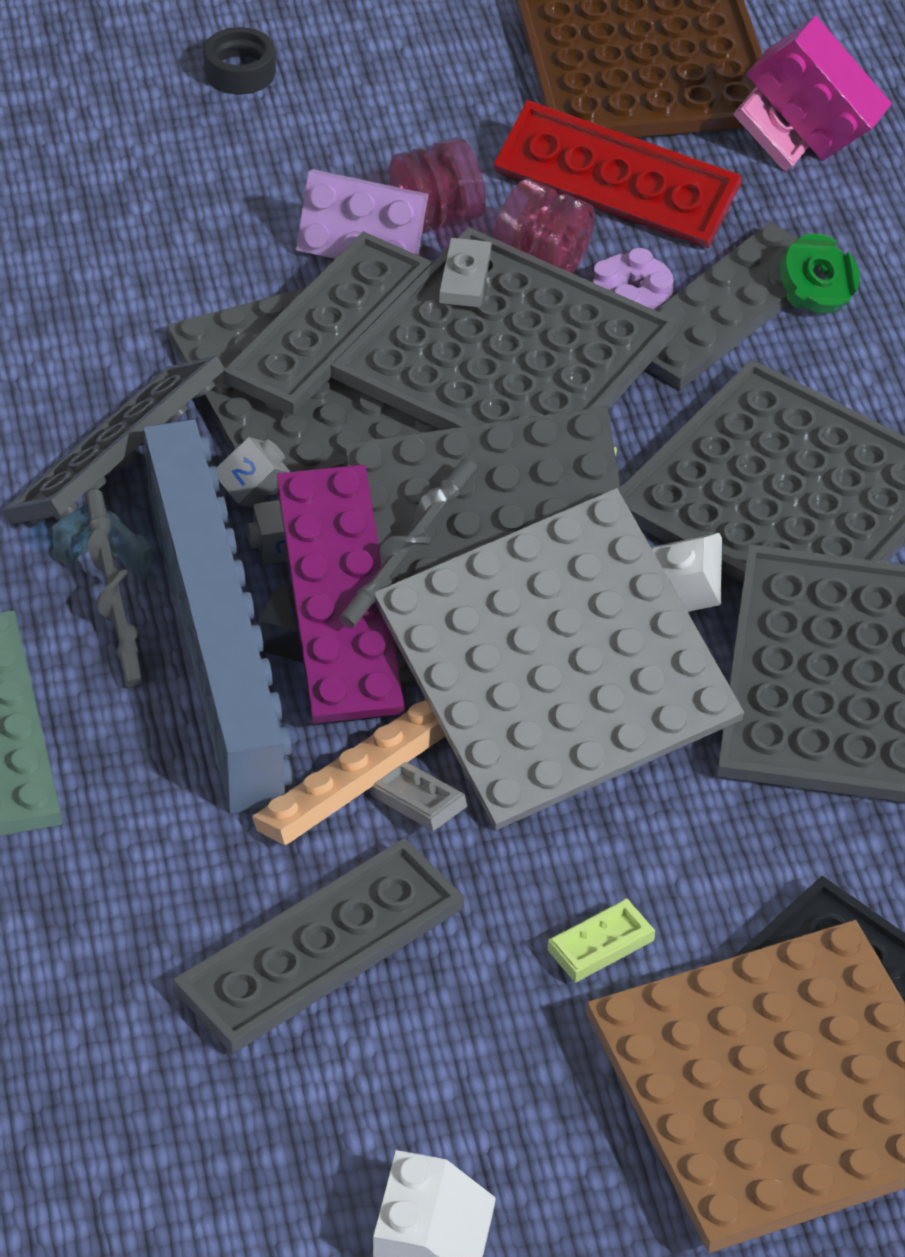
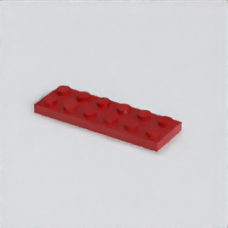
(618, 173)

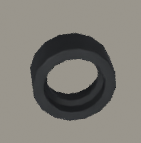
(239, 78)

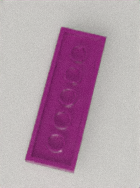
(329, 558)

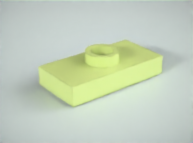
(601, 940)

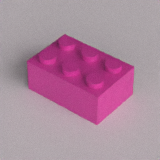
(819, 88)

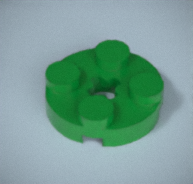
(808, 290)

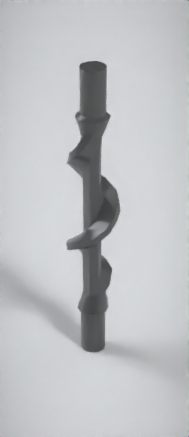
(396, 547)
(109, 600)

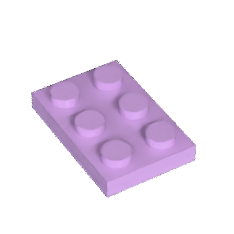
(343, 207)

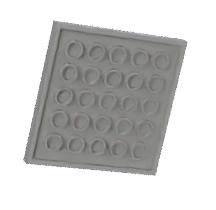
(557, 658)

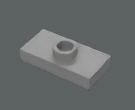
(465, 272)
(419, 796)

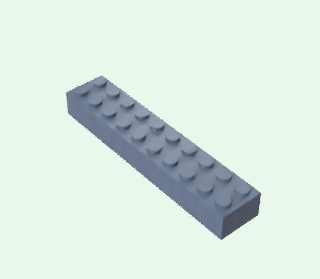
(217, 617)

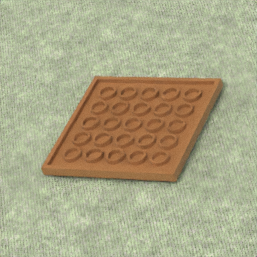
(768, 1081)

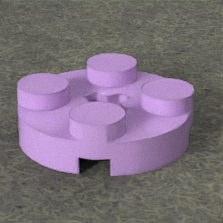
(638, 269)

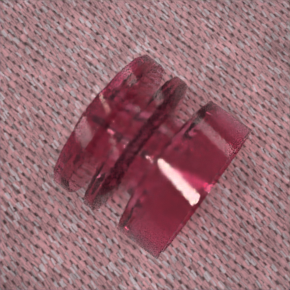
(449, 178)
(546, 224)

